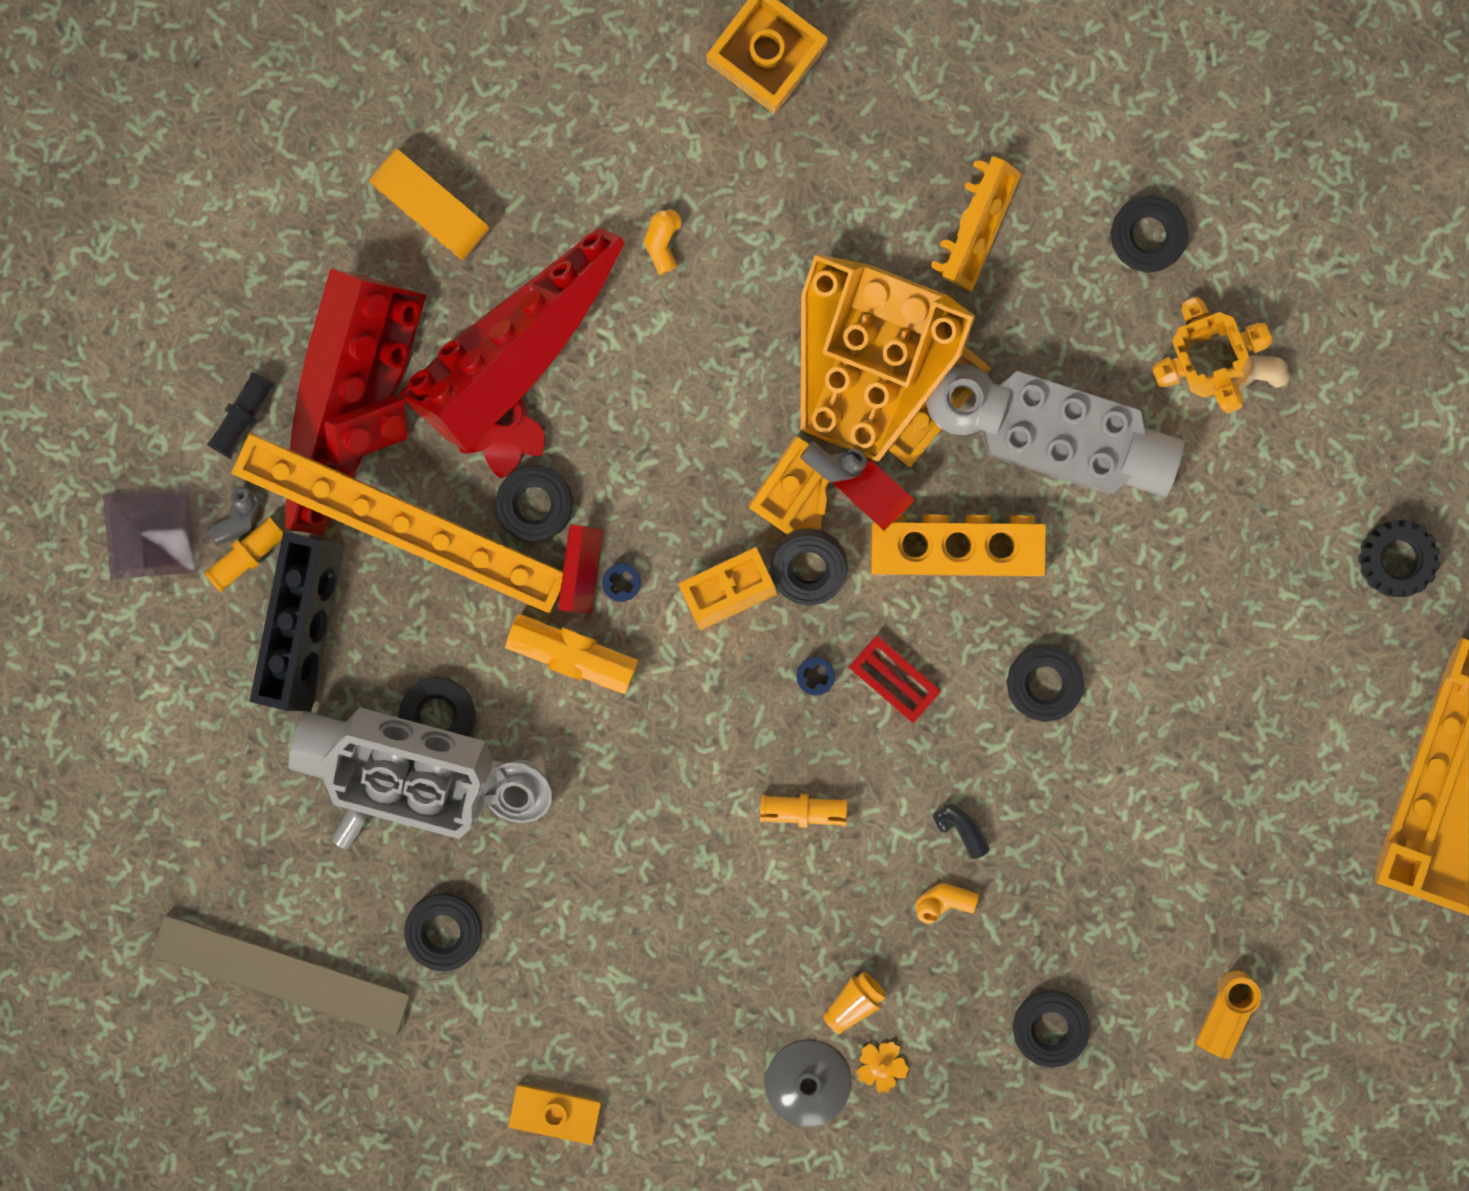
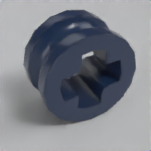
(620, 569)
(811, 663)

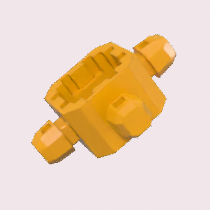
(1223, 382)

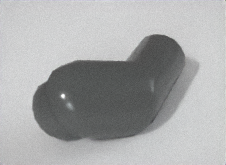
(836, 466)
(241, 517)

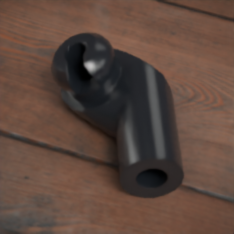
(966, 826)

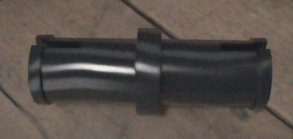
(241, 415)

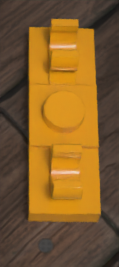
(979, 223)

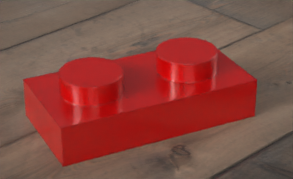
(366, 430)

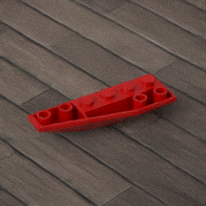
(511, 345)
(350, 362)

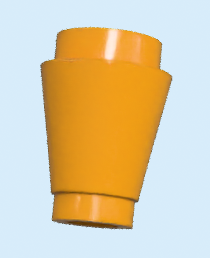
(854, 1003)

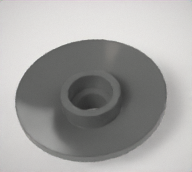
(805, 1061)

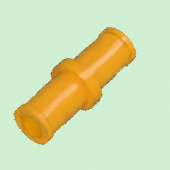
(244, 555)
(803, 810)

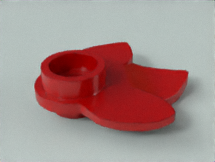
(508, 440)

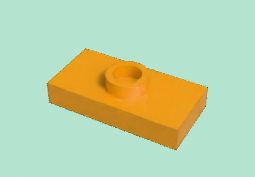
(554, 1114)

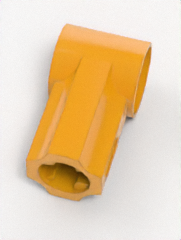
(1226, 1018)

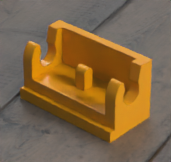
(727, 588)

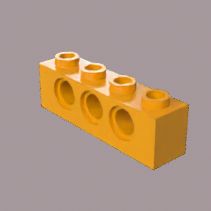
(1025, 558)

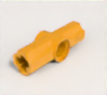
(571, 653)

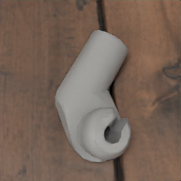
(348, 829)

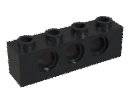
(297, 622)

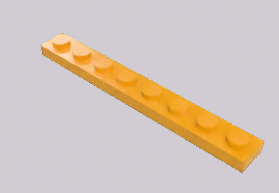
(398, 522)

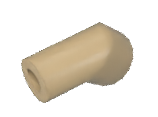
(1267, 369)

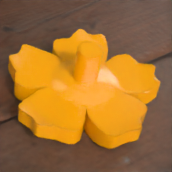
(881, 1066)

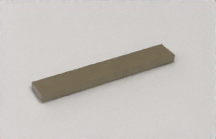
(280, 975)

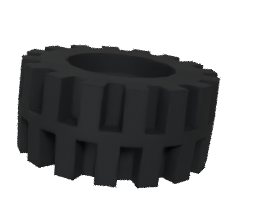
(1425, 551)

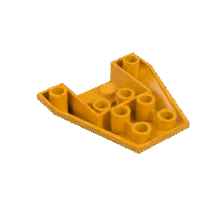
(872, 352)

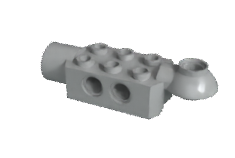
(1059, 431)
(415, 772)

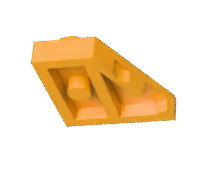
(792, 492)

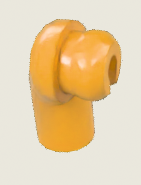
(658, 236)
(943, 897)

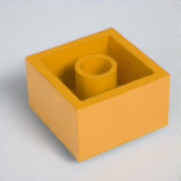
(767, 51)

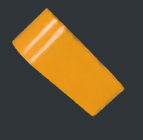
(429, 204)

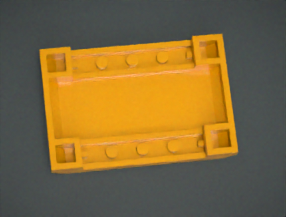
(1430, 828)

